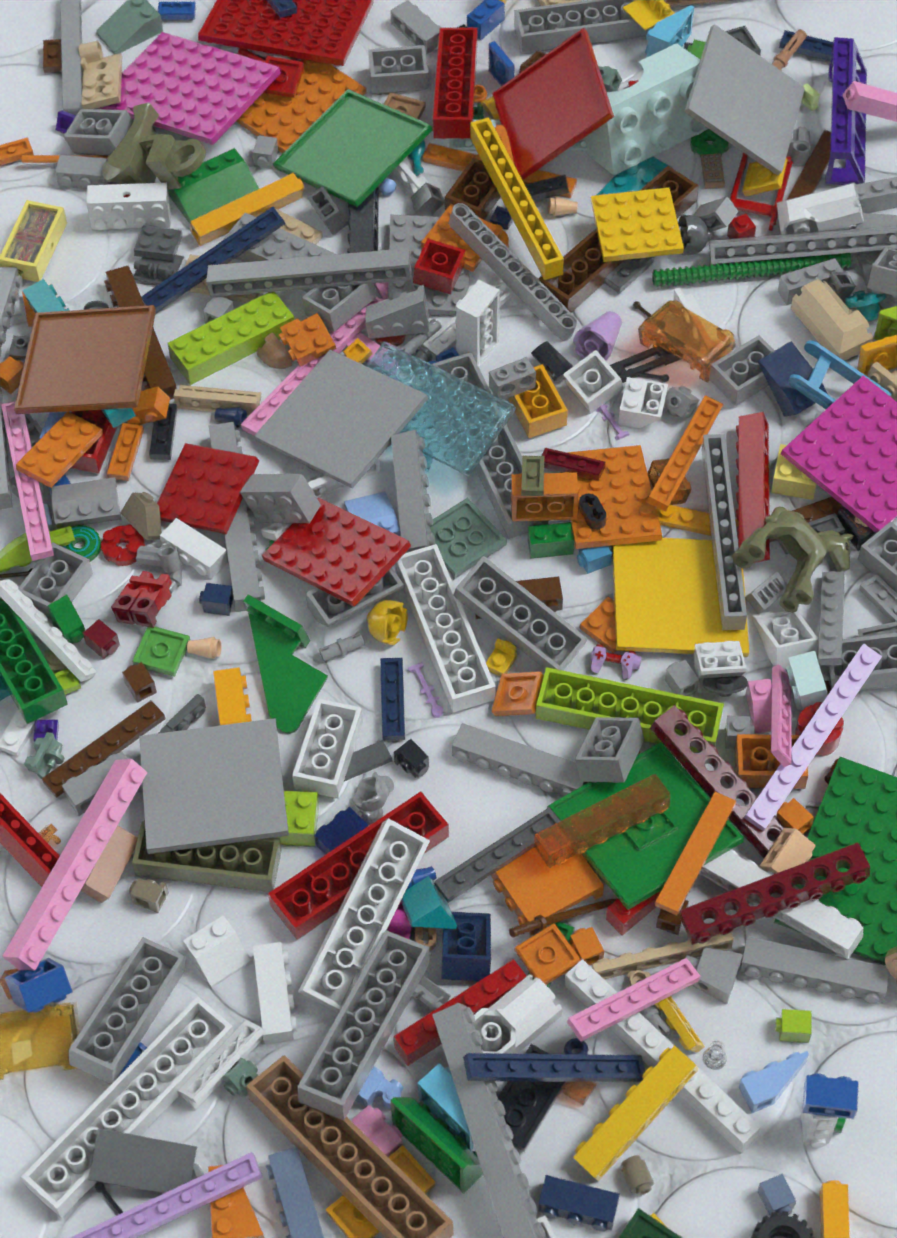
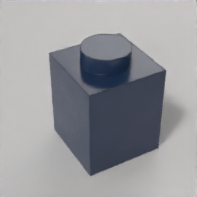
(217, 599)

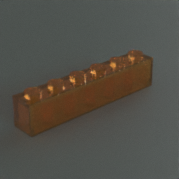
(602, 821)

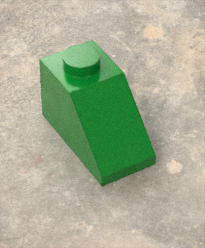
(66, 619)

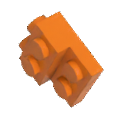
(306, 339)

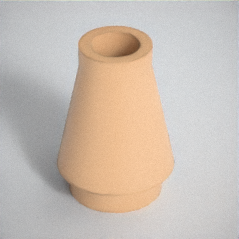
(561, 206)
(205, 647)

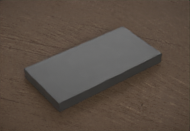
(140, 1161)

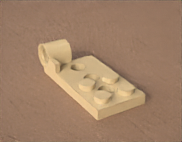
(100, 76)

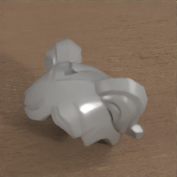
(372, 795)

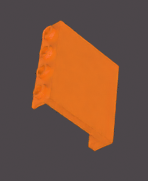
(539, 890)

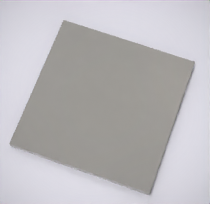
(745, 99)
(341, 418)
(212, 786)

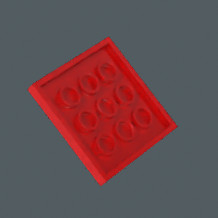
(206, 487)

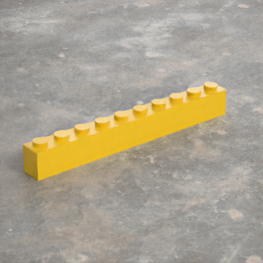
(517, 199)

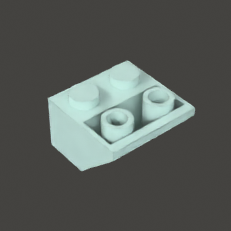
(806, 680)

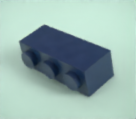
(578, 1203)

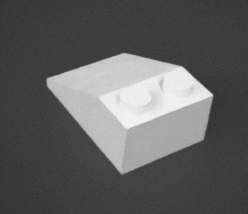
(785, 635)

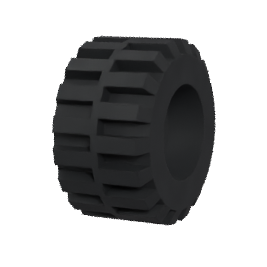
(782, 1226)

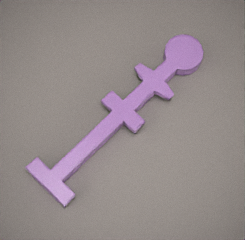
(609, 416)
(437, 711)

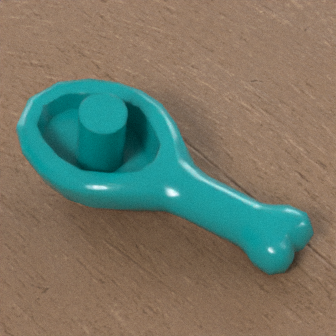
(416, 155)

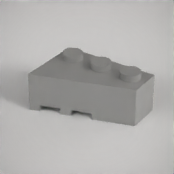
(398, 316)

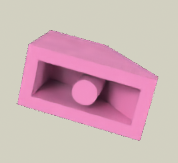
(760, 704)

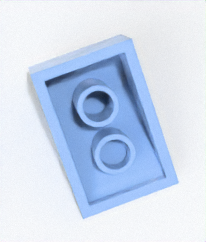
(375, 509)

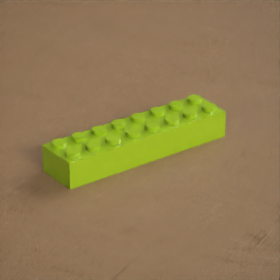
(581, 698)

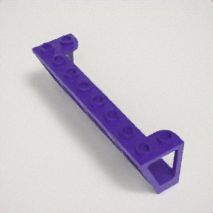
(847, 125)

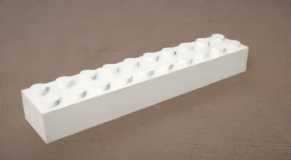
(128, 1103)

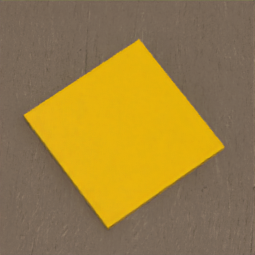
(668, 597)

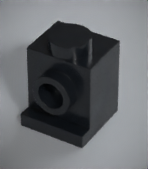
(412, 759)

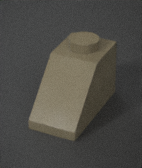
(143, 515)

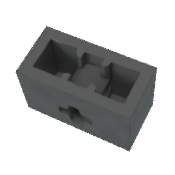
(327, 210)

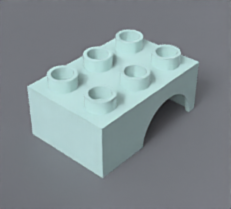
(649, 113)

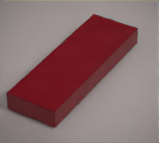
(573, 463)

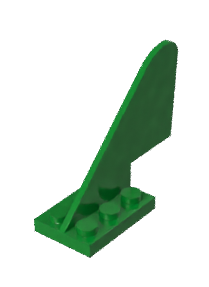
(287, 681)

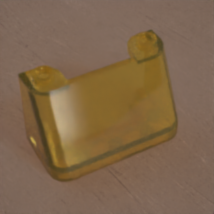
(37, 1038)

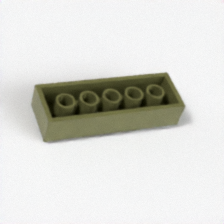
(234, 865)

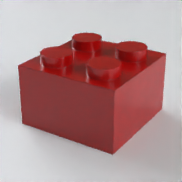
(439, 266)

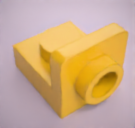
(501, 657)

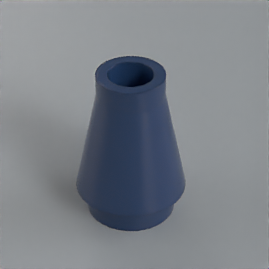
(234, 415)

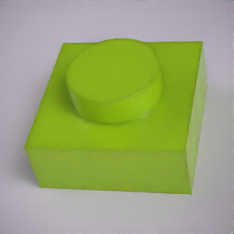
(68, 681)

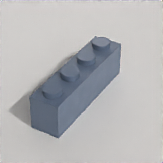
(294, 1194)

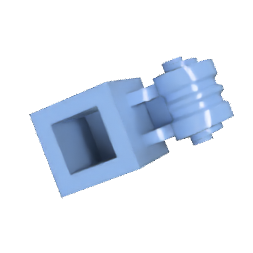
(378, 1086)

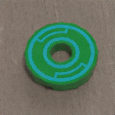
(88, 536)

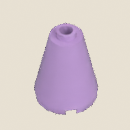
(598, 336)

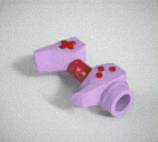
(629, 660)

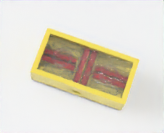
(34, 239)

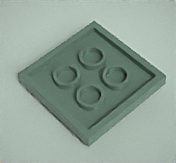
(465, 536)

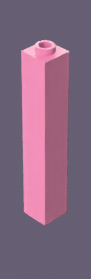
(871, 100)

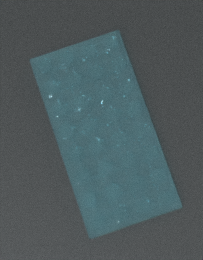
(456, 419)

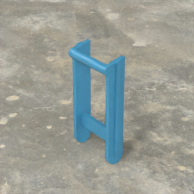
(825, 360)

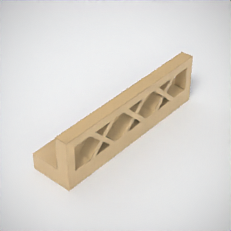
(212, 398)

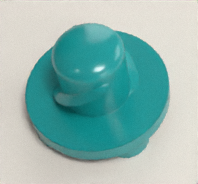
(866, 303)

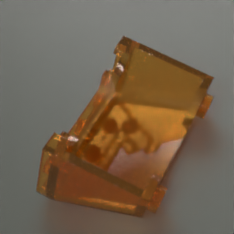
(686, 336)

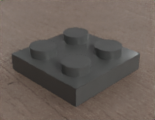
(158, 243)

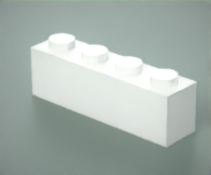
(273, 992)

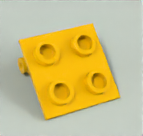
(648, 12)

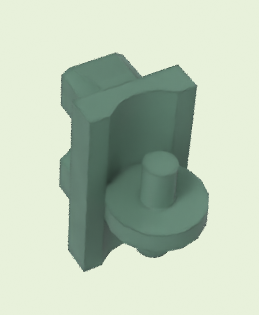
(47, 755)

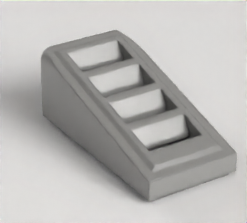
(754, 599)

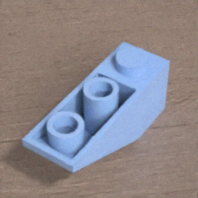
(766, 1086)

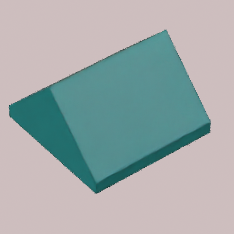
(427, 906)

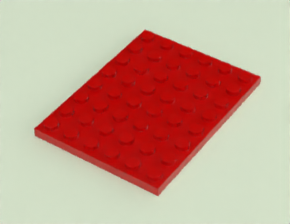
(317, 32)

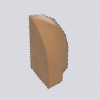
(274, 353)

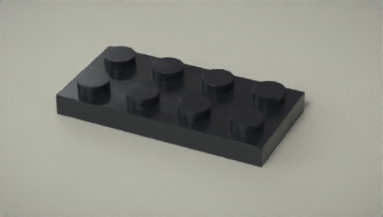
(528, 1105)

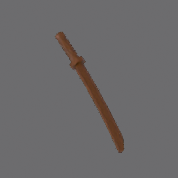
(541, 922)

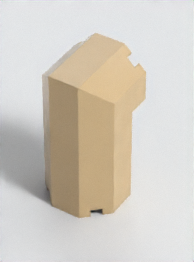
(831, 320)

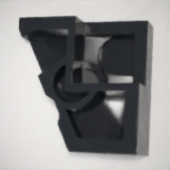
(551, 360)

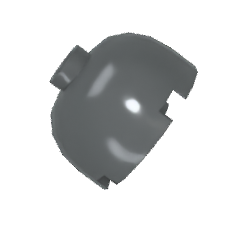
(693, 234)

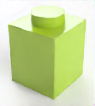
(794, 1025)

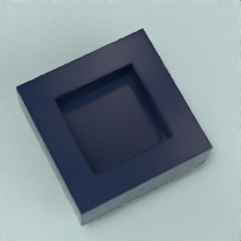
(501, 217)

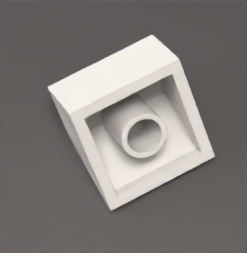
(216, 951)

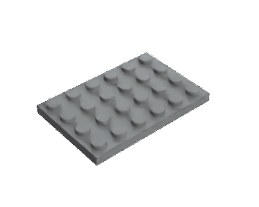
(408, 232)

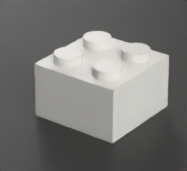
(593, 381)

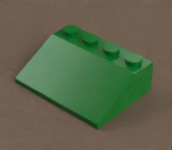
(213, 185)
(435, 1142)

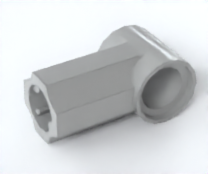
(801, 146)
(164, 557)

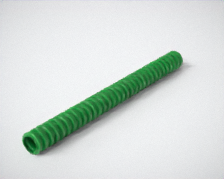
(742, 269)

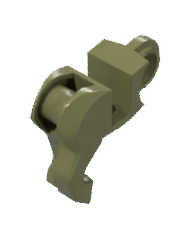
(150, 155)

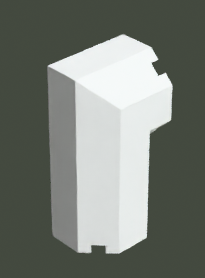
(821, 211)
(517, 1017)

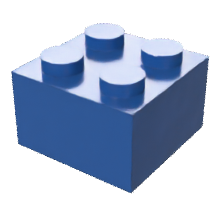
(39, 987)

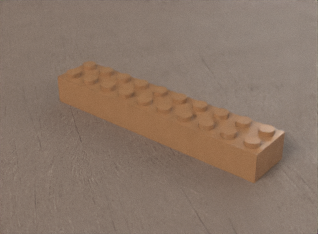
(348, 1158)

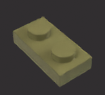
(532, 476)

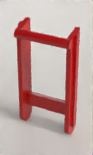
(756, 207)

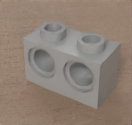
(512, 378)

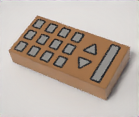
(712, 171)

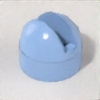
(388, 186)

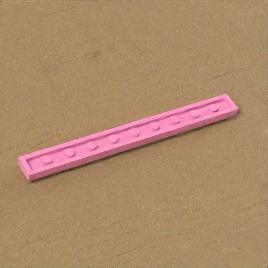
(267, 408)
(28, 488)

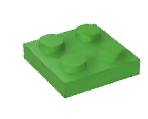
(161, 650)

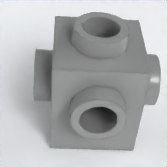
(680, 402)

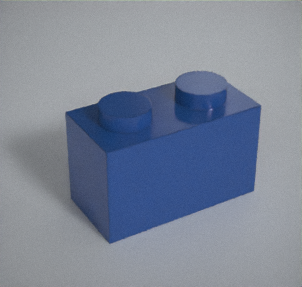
(486, 17)
(830, 1096)

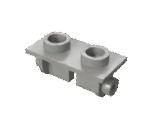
(431, 994)

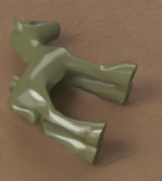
(802, 544)

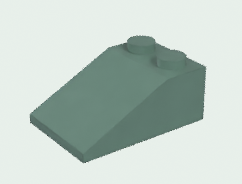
(130, 25)

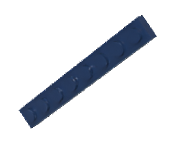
(220, 254)
(553, 1067)

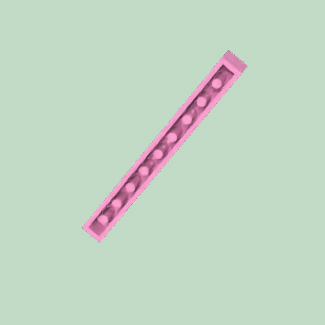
(74, 865)

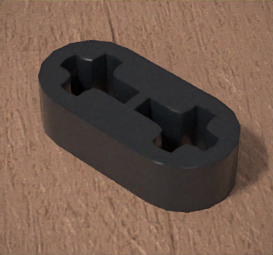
(596, 509)

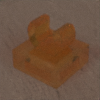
(47, 834)

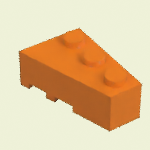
(234, 1216)

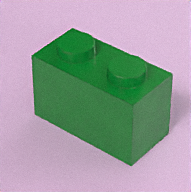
(550, 540)

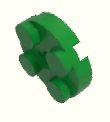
(700, 146)

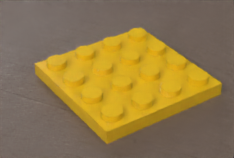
(636, 224)

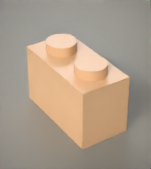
(788, 851)

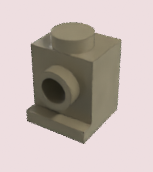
(148, 894)

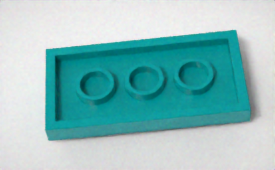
(634, 177)

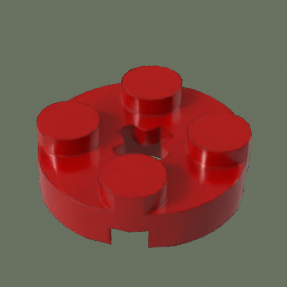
(119, 535)

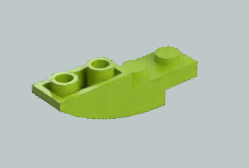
(18, 551)

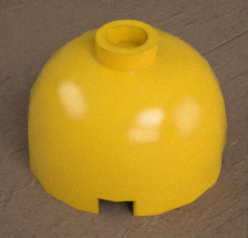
(387, 620)

